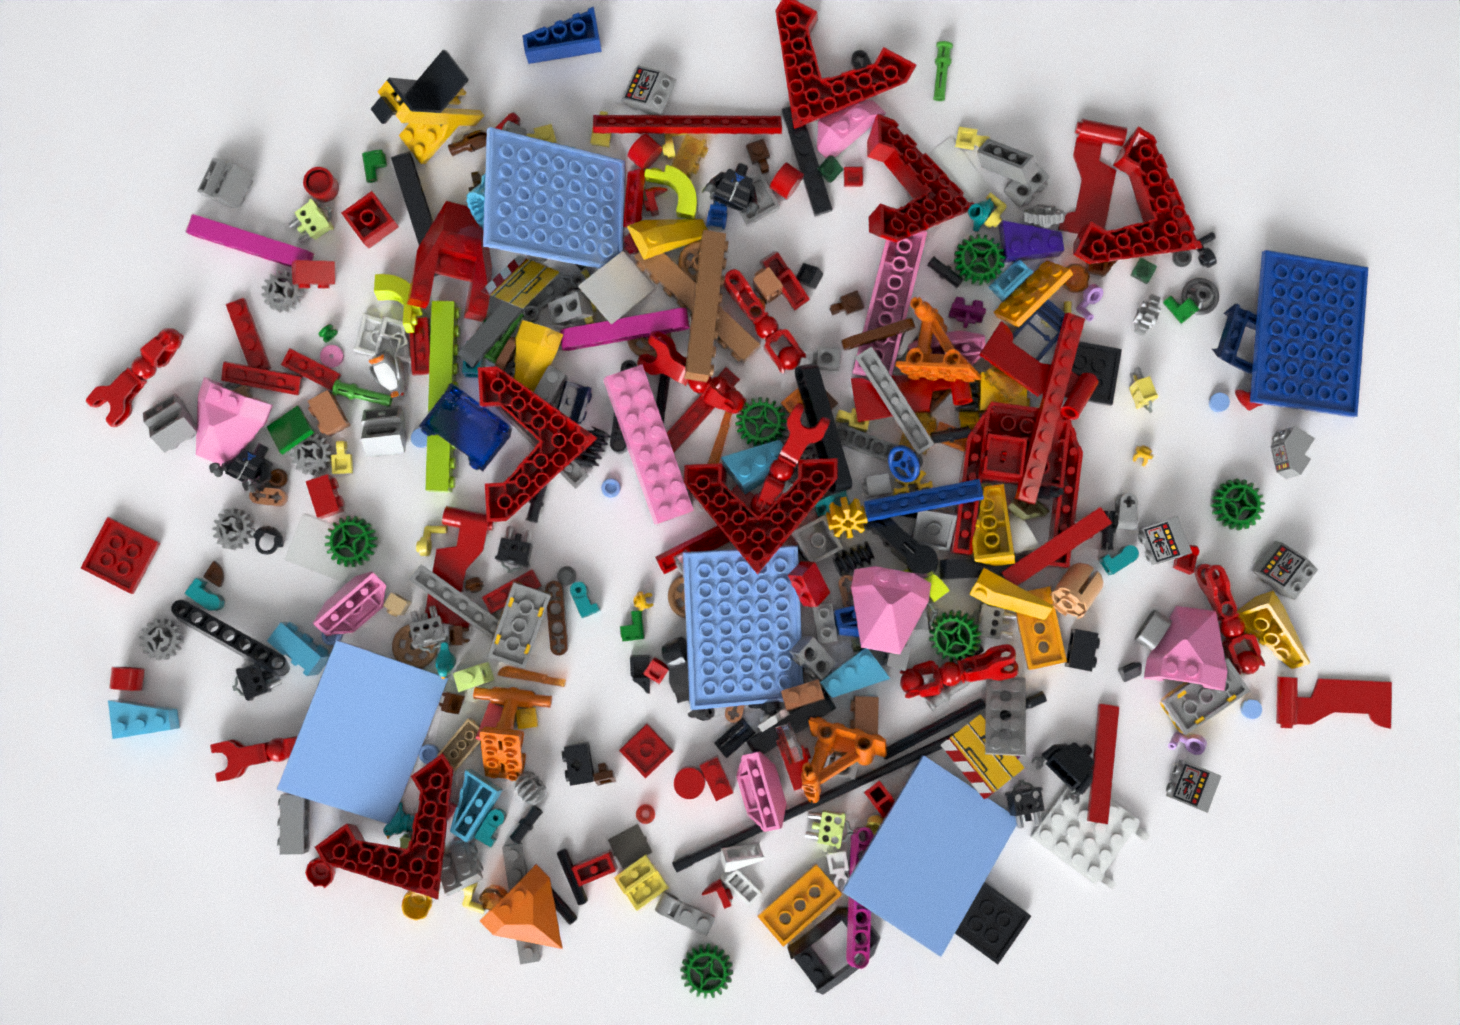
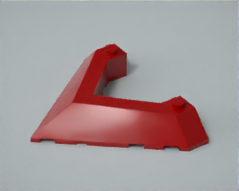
(818, 97)
(933, 193)
(1165, 221)
(558, 435)
(763, 535)
(411, 868)

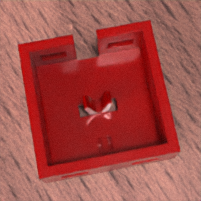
(1013, 456)

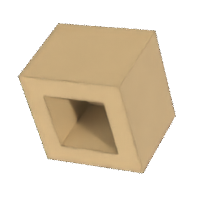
(396, 604)

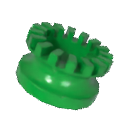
(327, 333)

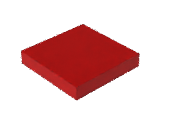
(646, 750)

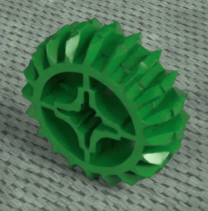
(968, 245)
(765, 406)
(1242, 490)
(347, 534)
(962, 638)
(701, 987)

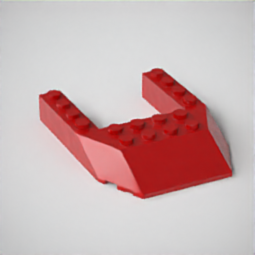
(1061, 470)

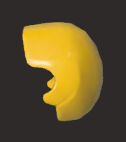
(416, 905)

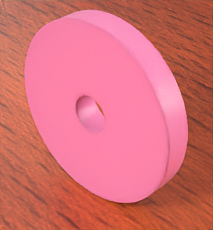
(331, 362)

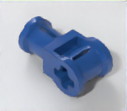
(717, 215)

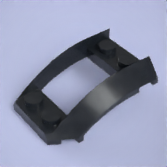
(811, 962)

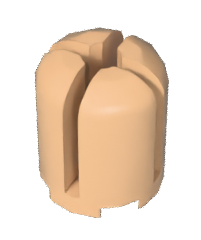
(1077, 589)

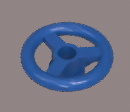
(907, 463)

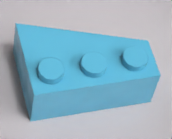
(751, 465)
(299, 648)
(854, 674)
(137, 718)
(475, 802)

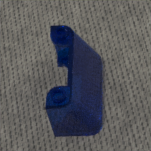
(467, 426)

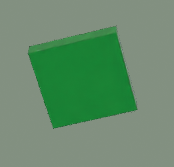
(290, 429)

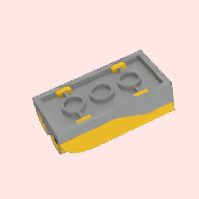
(518, 625)
(1192, 704)

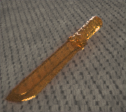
(720, 440)
(517, 673)

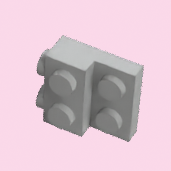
(817, 540)
(461, 868)

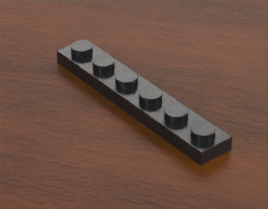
(808, 165)

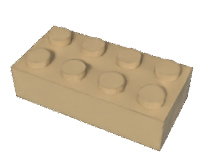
(461, 744)

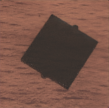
(629, 845)

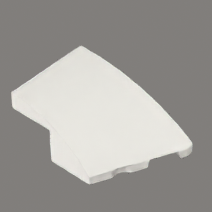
(382, 334)
(1022, 536)

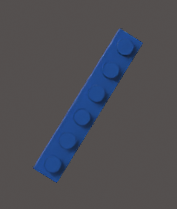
(923, 500)

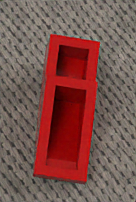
(791, 287)

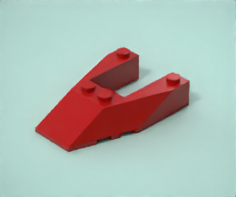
(457, 251)

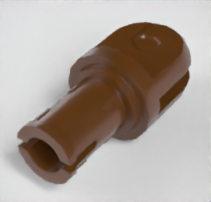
(470, 142)

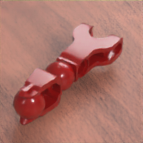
(765, 325)
(670, 362)
(130, 382)
(783, 467)
(1231, 625)
(985, 666)
(243, 756)

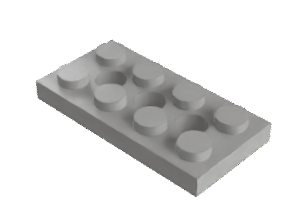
(1016, 725)

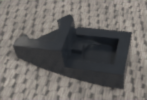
(638, 665)

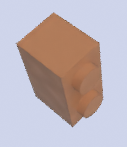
(767, 285)
(328, 413)
(802, 695)
(865, 713)

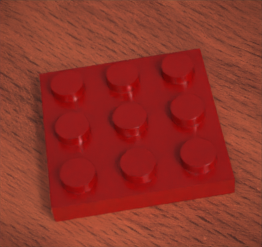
(120, 555)

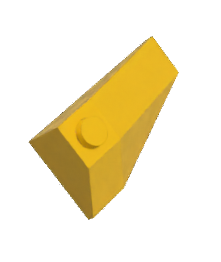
(534, 352)
(992, 535)
(1006, 595)

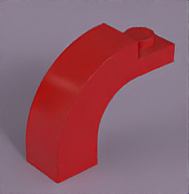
(880, 798)

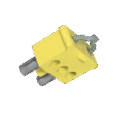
(1142, 390)

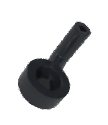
(1206, 256)
(768, 708)

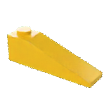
(663, 235)
(1270, 624)

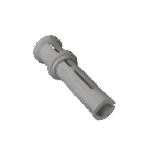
(944, 696)

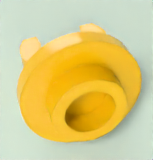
(1144, 452)
(640, 601)

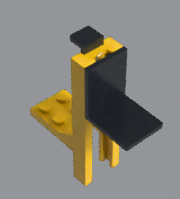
(424, 106)

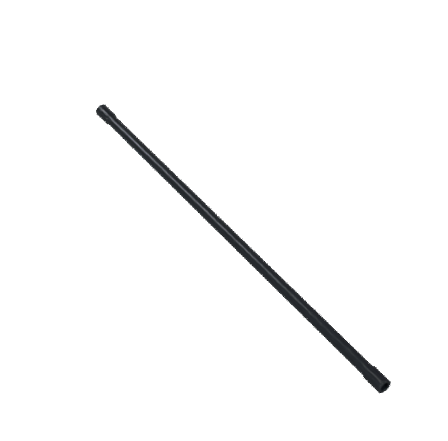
(688, 860)

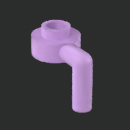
(1090, 296)
(1190, 742)

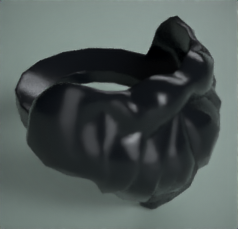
(278, 540)

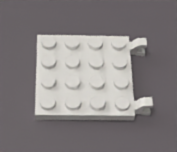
(1085, 844)

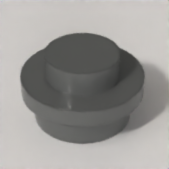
(1182, 258)
(566, 575)

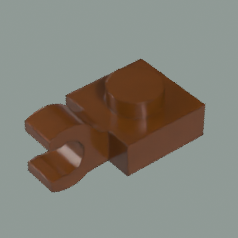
(758, 154)
(849, 303)

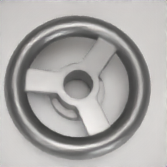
(1206, 291)

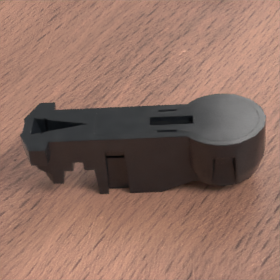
(918, 558)
(675, 657)

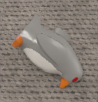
(388, 373)

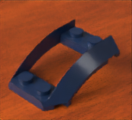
(1232, 335)

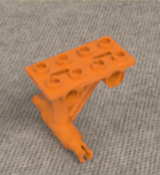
(921, 361)
(836, 737)
(503, 744)

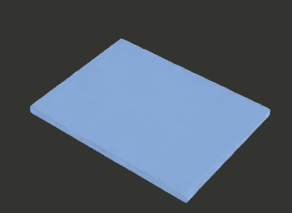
(552, 200)
(740, 628)
(362, 732)
(930, 855)

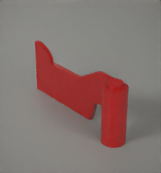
(1096, 176)
(1033, 374)
(916, 392)
(453, 561)
(1331, 697)

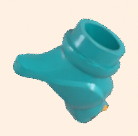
(980, 213)
(445, 660)
(399, 823)

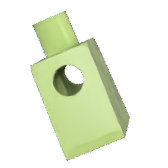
(473, 676)

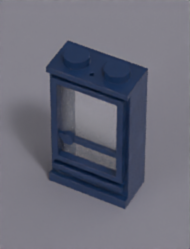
(1040, 330)

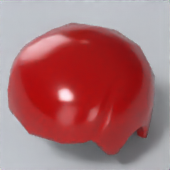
(320, 873)

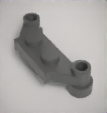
(556, 287)

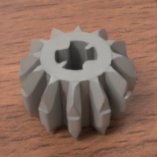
(530, 788)

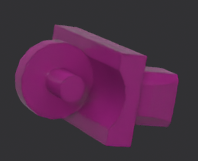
(967, 313)

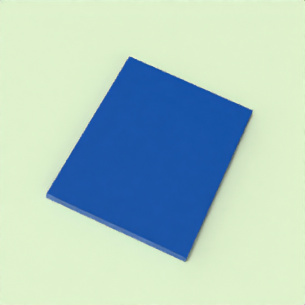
(1309, 334)

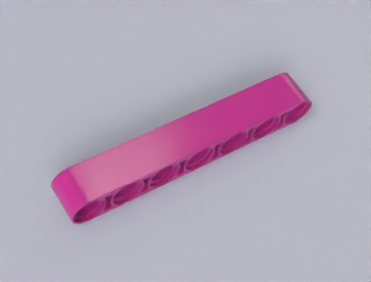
(246, 241)
(624, 329)
(854, 907)

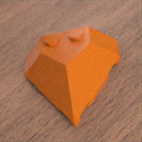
(527, 912)

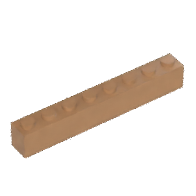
(682, 288)
(705, 306)

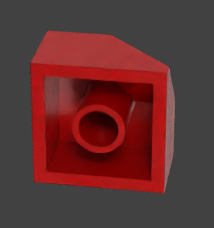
(370, 219)

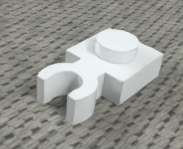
(768, 721)
(838, 864)

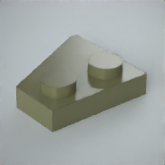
(1026, 510)

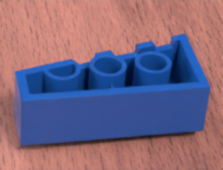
(564, 39)

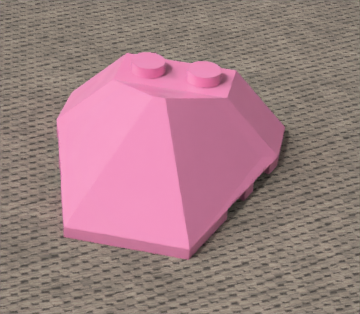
(226, 421)
(887, 606)
(1190, 650)

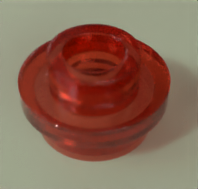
(645, 820)

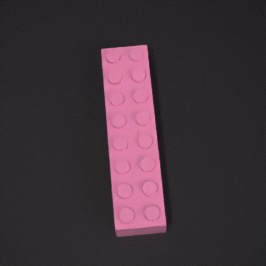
(892, 295)
(648, 444)

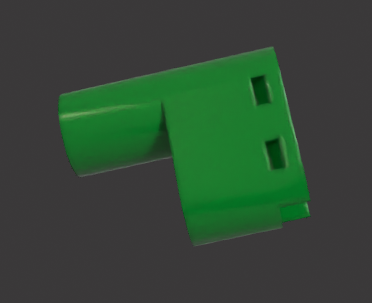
(373, 160)
(1183, 311)
(633, 631)

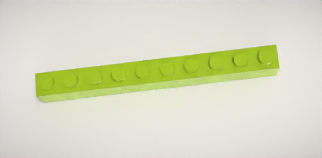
(441, 373)

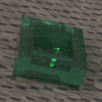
(830, 169)
(1143, 270)

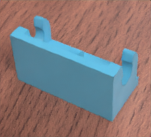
(1010, 280)

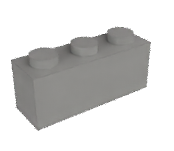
(1007, 161)
(293, 824)

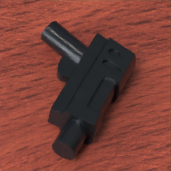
(1049, 491)

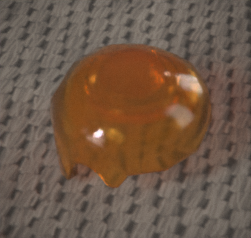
(1079, 280)
(491, 896)

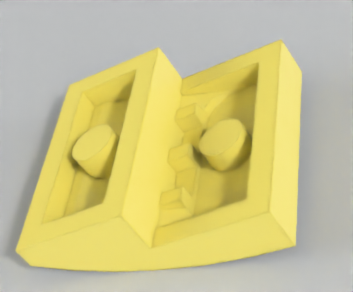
(641, 882)

